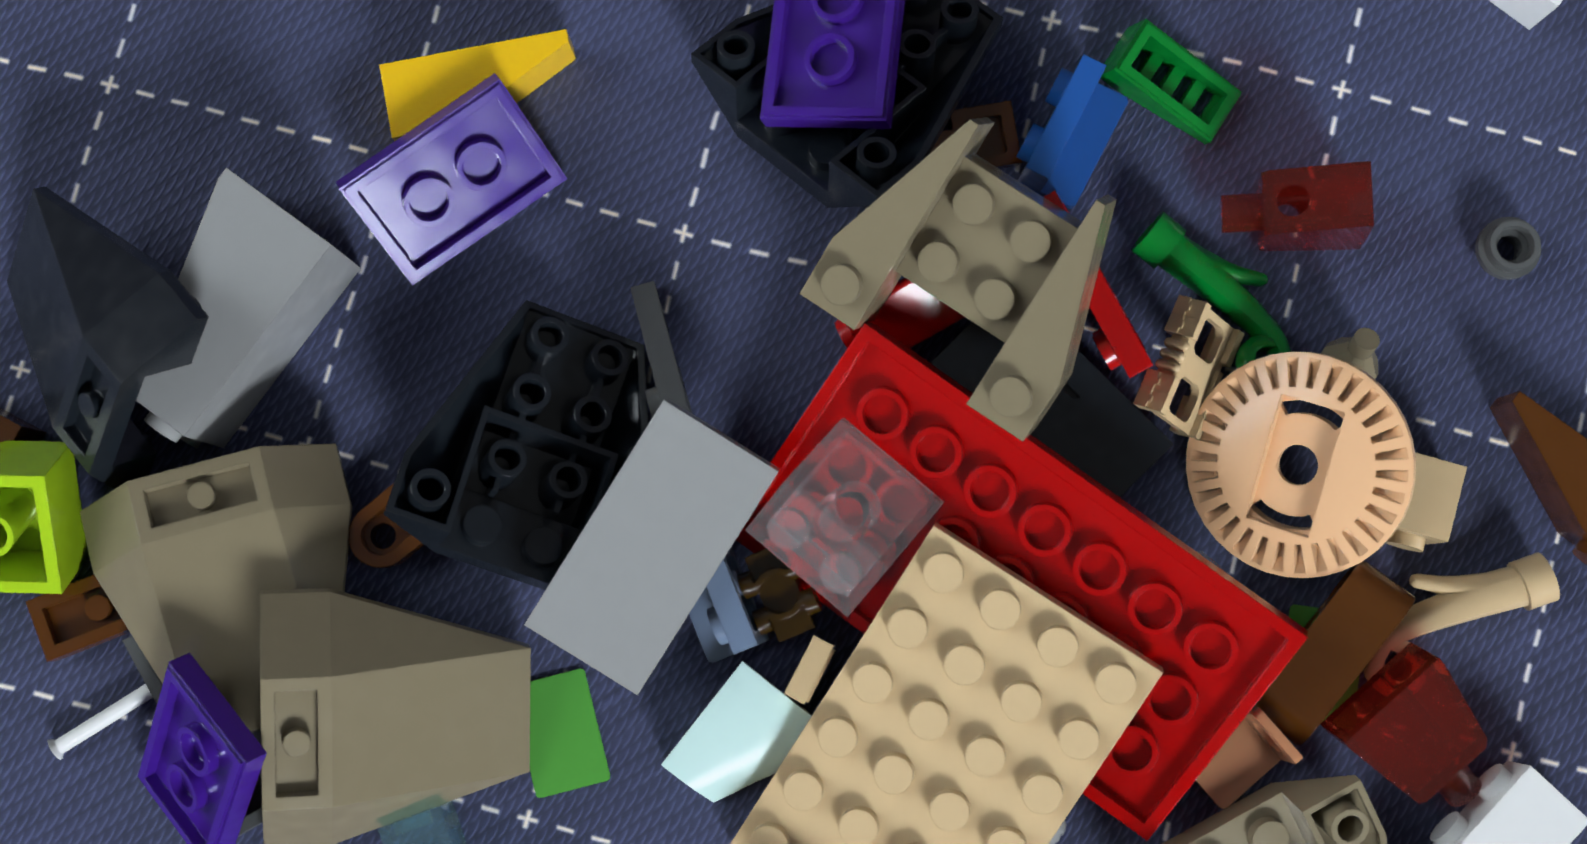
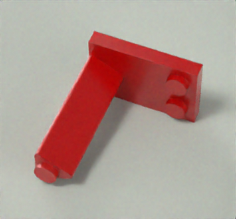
(916, 315)

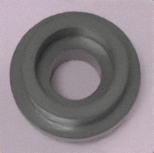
(1523, 239)

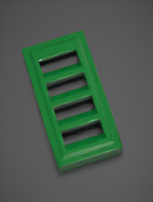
(1181, 63)

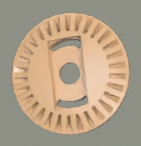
(1361, 474)

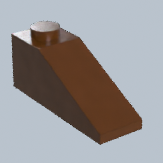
(1553, 462)

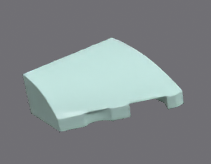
(738, 736)

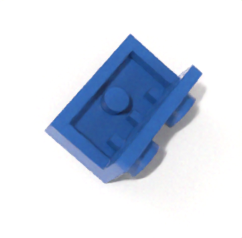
(1075, 135)

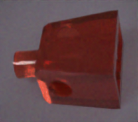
(1330, 201)
(1413, 728)

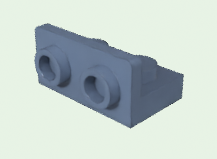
(724, 615)

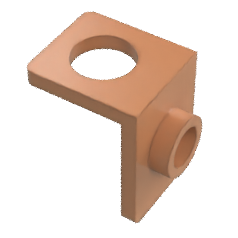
(1246, 758)

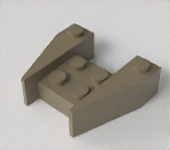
(986, 253)

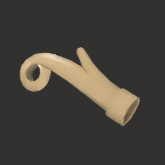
(1463, 598)

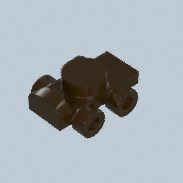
(786, 606)

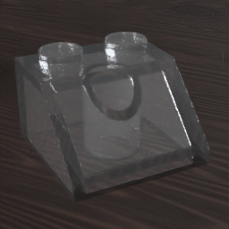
(844, 516)

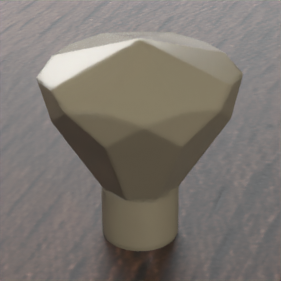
(1357, 350)

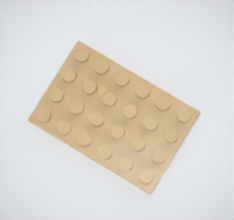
(957, 715)

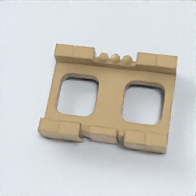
(1181, 362)

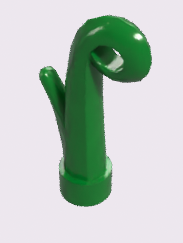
(1215, 281)

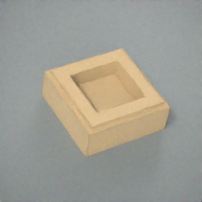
(810, 670)

